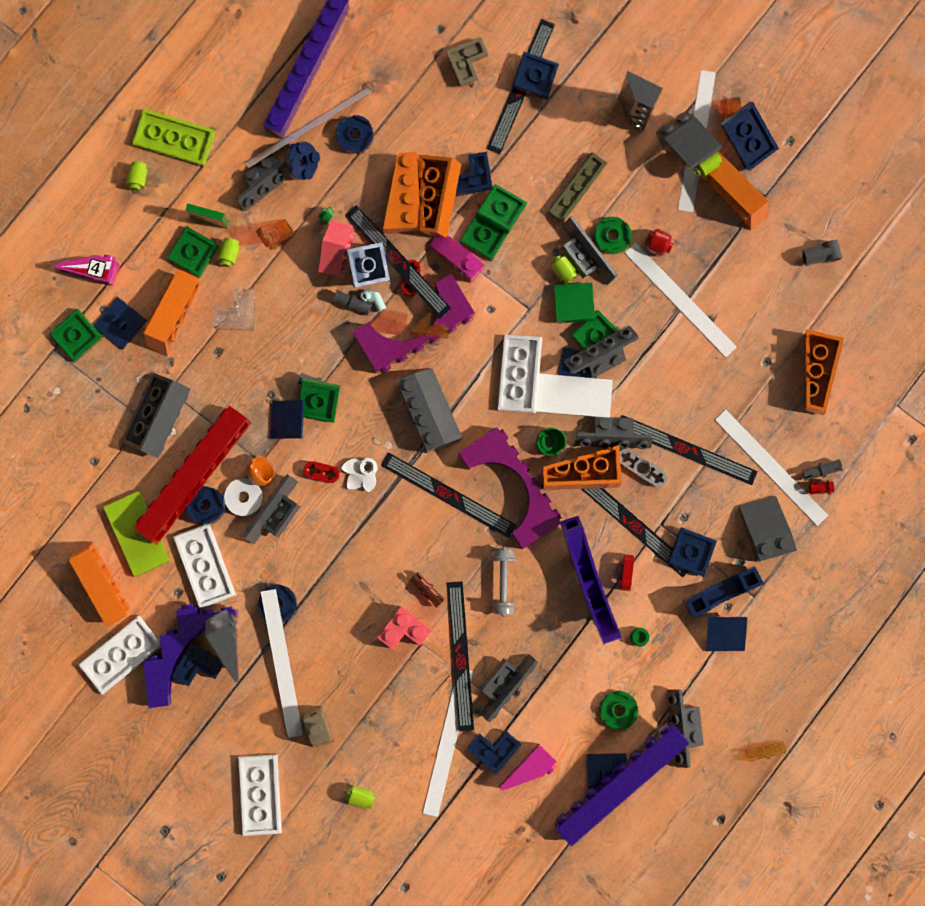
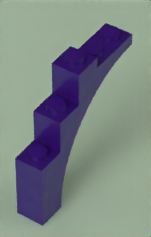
(589, 580)
(173, 644)

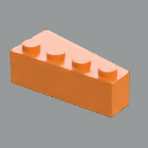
(437, 193)
(738, 193)
(404, 197)
(170, 311)
(820, 366)
(585, 472)
(99, 583)

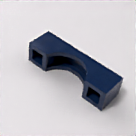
(723, 591)

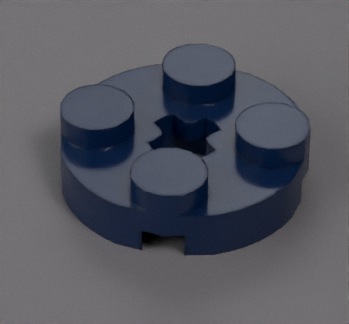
(352, 124)
(310, 160)
(216, 508)
(288, 604)

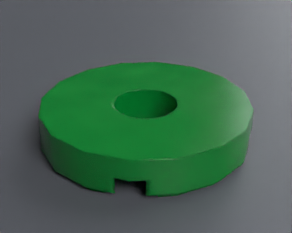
(609, 246)
(607, 710)

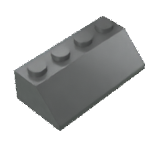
(638, 100)
(429, 409)
(155, 415)

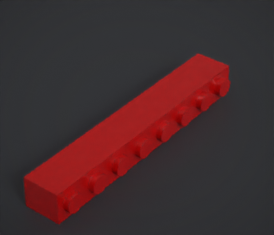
(192, 475)

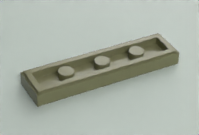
(577, 188)

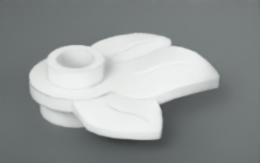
(358, 476)

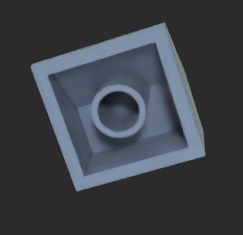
(367, 264)

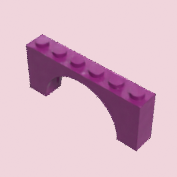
(384, 351)
(495, 450)

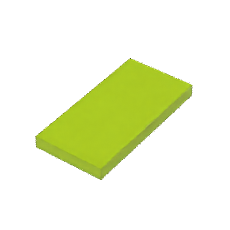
(173, 137)
(139, 551)

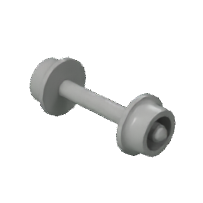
(503, 556)

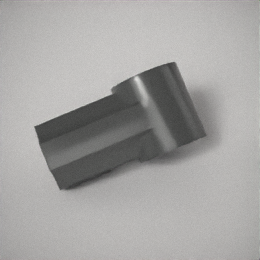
(826, 252)

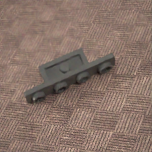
(262, 180)
(584, 254)
(603, 354)
(614, 432)
(275, 513)
(503, 683)
(688, 722)

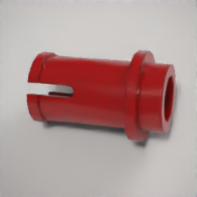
(821, 487)

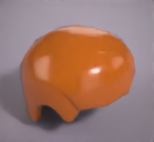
(260, 471)

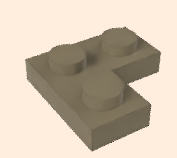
(463, 57)

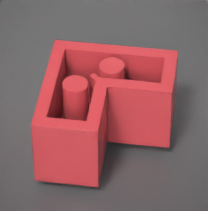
(334, 247)
(404, 624)

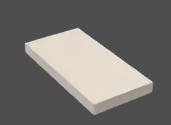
(519, 373)
(574, 395)
(204, 566)
(120, 655)
(259, 795)

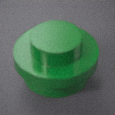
(326, 215)
(639, 637)

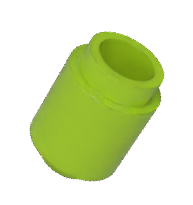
(708, 165)
(136, 175)
(228, 252)
(563, 269)
(360, 797)

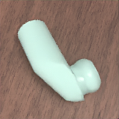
(373, 297)

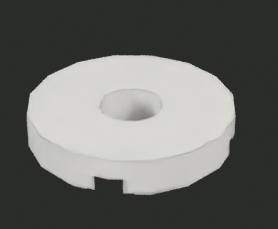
(232, 497)

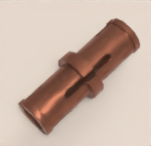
(427, 589)

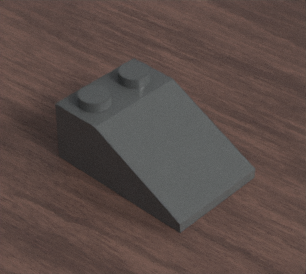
(687, 140)
(767, 529)
(222, 635)

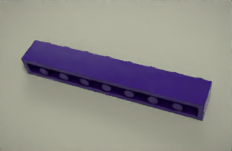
(306, 67)
(621, 783)

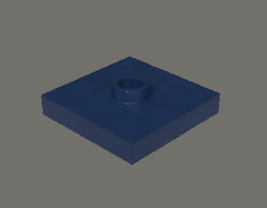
(535, 75)
(692, 552)

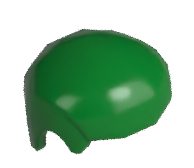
(550, 441)

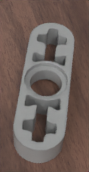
(657, 471)

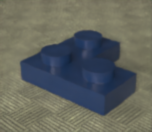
(478, 179)
(195, 660)
(494, 755)

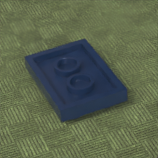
(749, 136)

